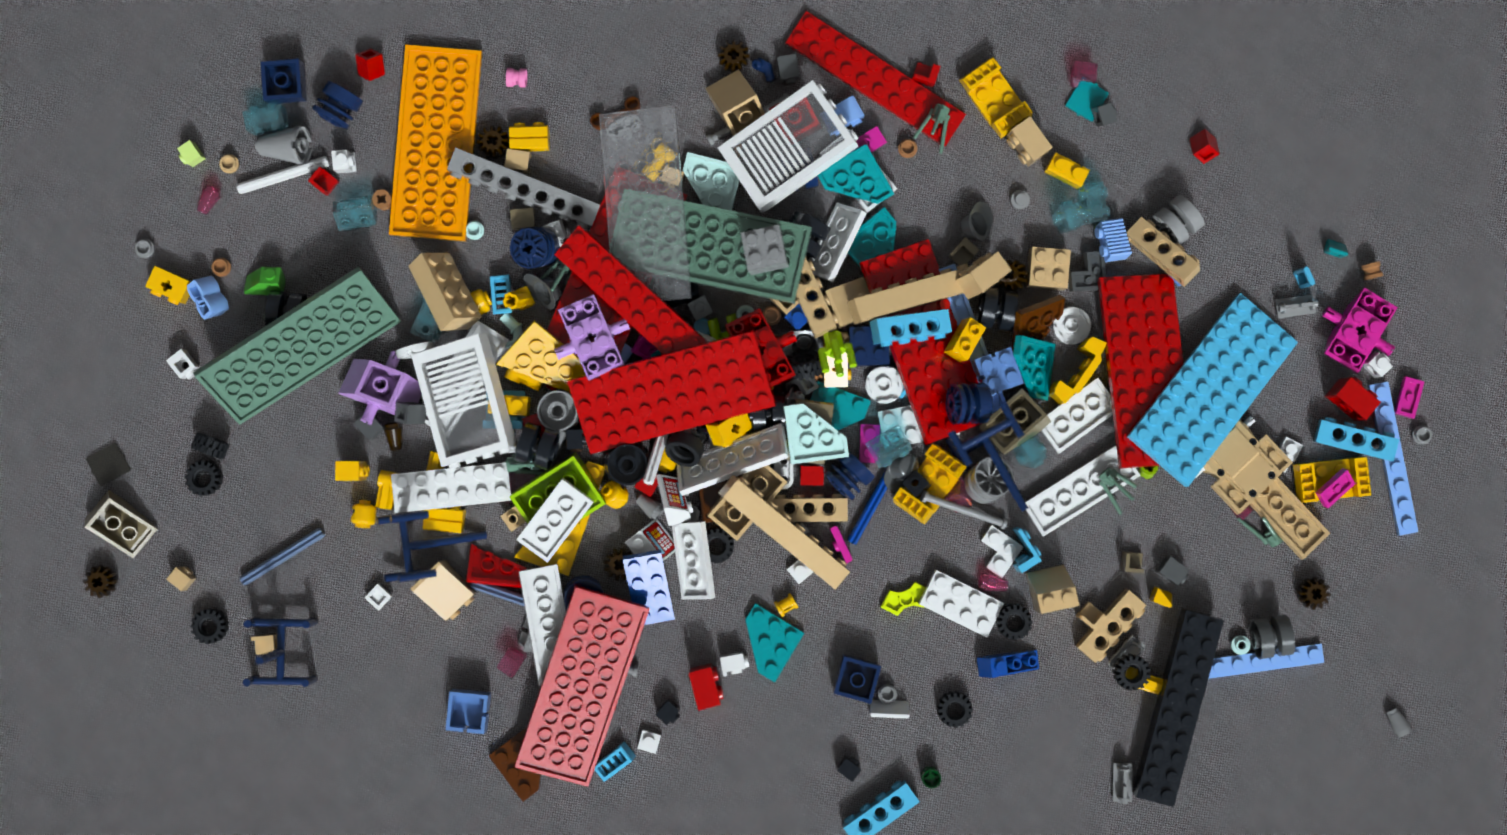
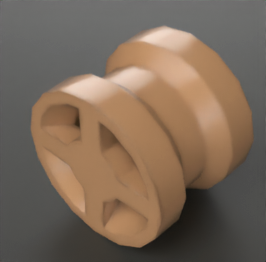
(382, 199)
(1372, 270)

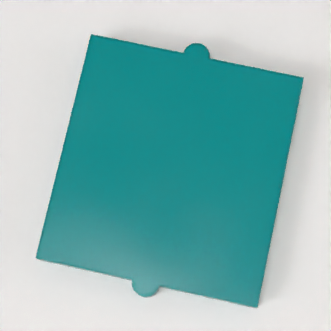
(1086, 97)

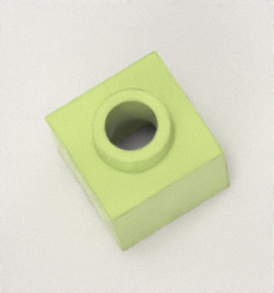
(190, 153)

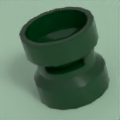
(931, 780)

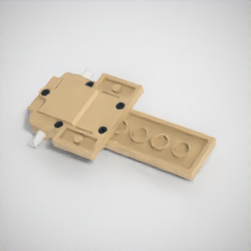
(1249, 476)

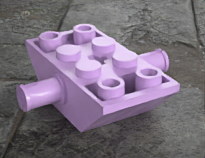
(586, 320)
(365, 378)

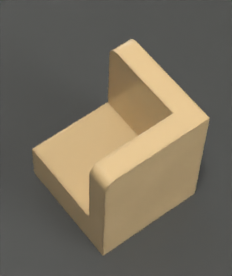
(517, 159)
(1091, 615)
(264, 643)

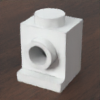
(344, 161)
(177, 364)
(1377, 364)
(733, 663)

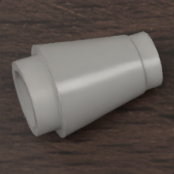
(650, 507)
(1398, 723)

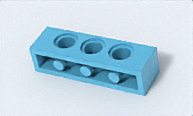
(938, 320)
(1386, 450)
(892, 812)

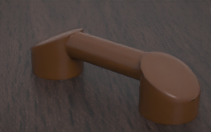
(631, 103)

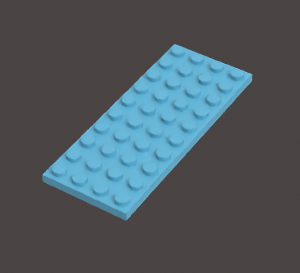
(1212, 390)

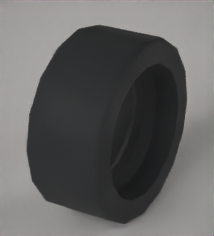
(683, 457)

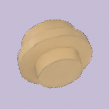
(229, 163)

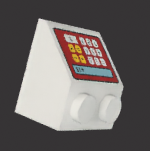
(674, 504)
(652, 538)

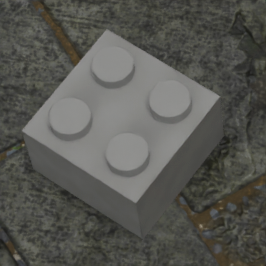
(764, 249)

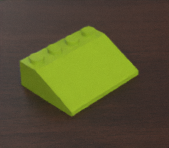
(535, 492)

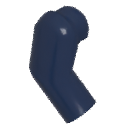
(764, 67)

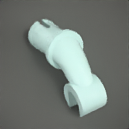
(513, 326)

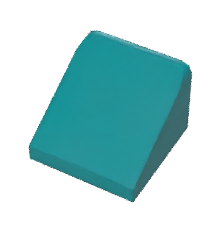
(1335, 249)

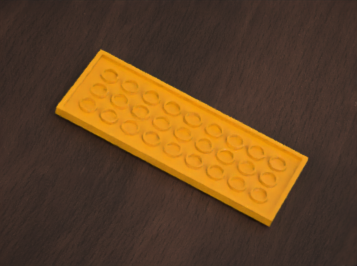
(434, 118)

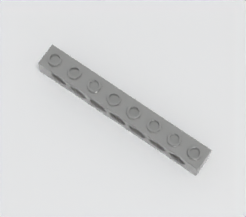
(462, 158)

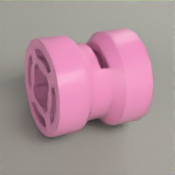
(516, 77)

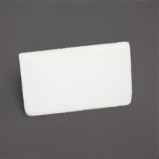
(896, 709)

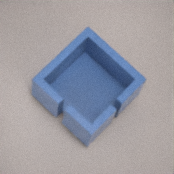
(998, 370)
(468, 709)

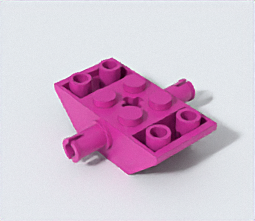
(1371, 316)

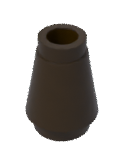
(393, 434)

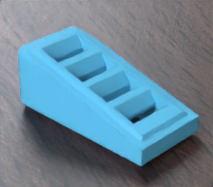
(1304, 277)
(499, 279)
(619, 751)

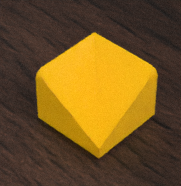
(1161, 597)

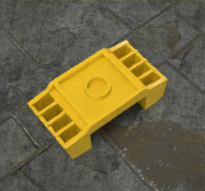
(995, 97)
(1091, 348)
(942, 472)
(1313, 475)

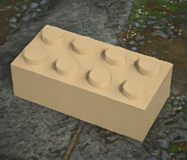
(445, 291)
(730, 518)

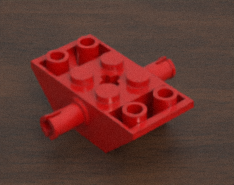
(774, 359)

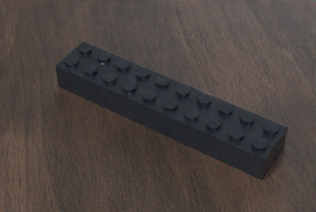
(1177, 707)

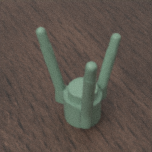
(938, 114)
(564, 269)
(518, 467)
(1109, 477)
(1270, 535)

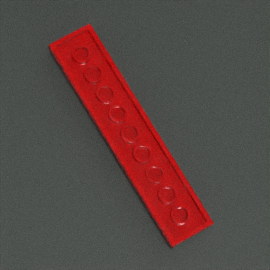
(870, 76)
(626, 293)

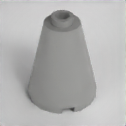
(286, 145)

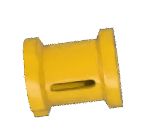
(786, 605)

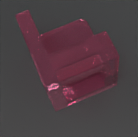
(1083, 72)
(959, 495)
(511, 662)

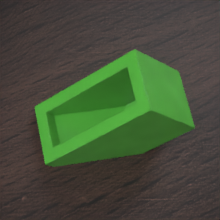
(264, 281)

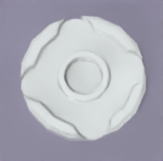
(1072, 326)
(406, 352)
(884, 384)

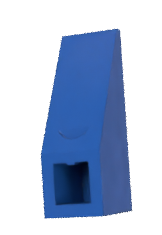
(1007, 663)

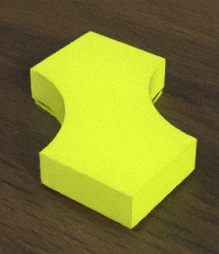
(898, 601)

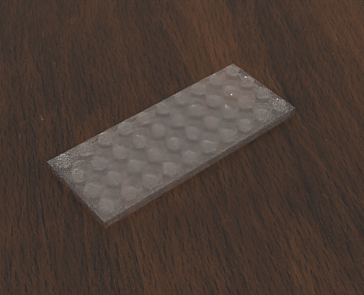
(646, 197)

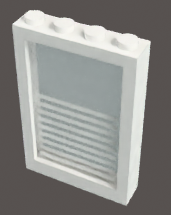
(788, 146)
(464, 401)

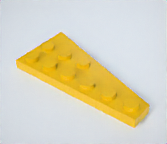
(535, 357)
(566, 553)

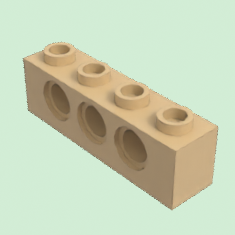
(1181, 273)
(818, 326)
(839, 512)
(1136, 610)

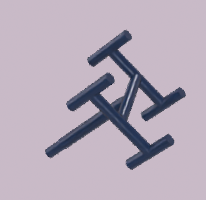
(961, 450)
(407, 546)
(279, 653)

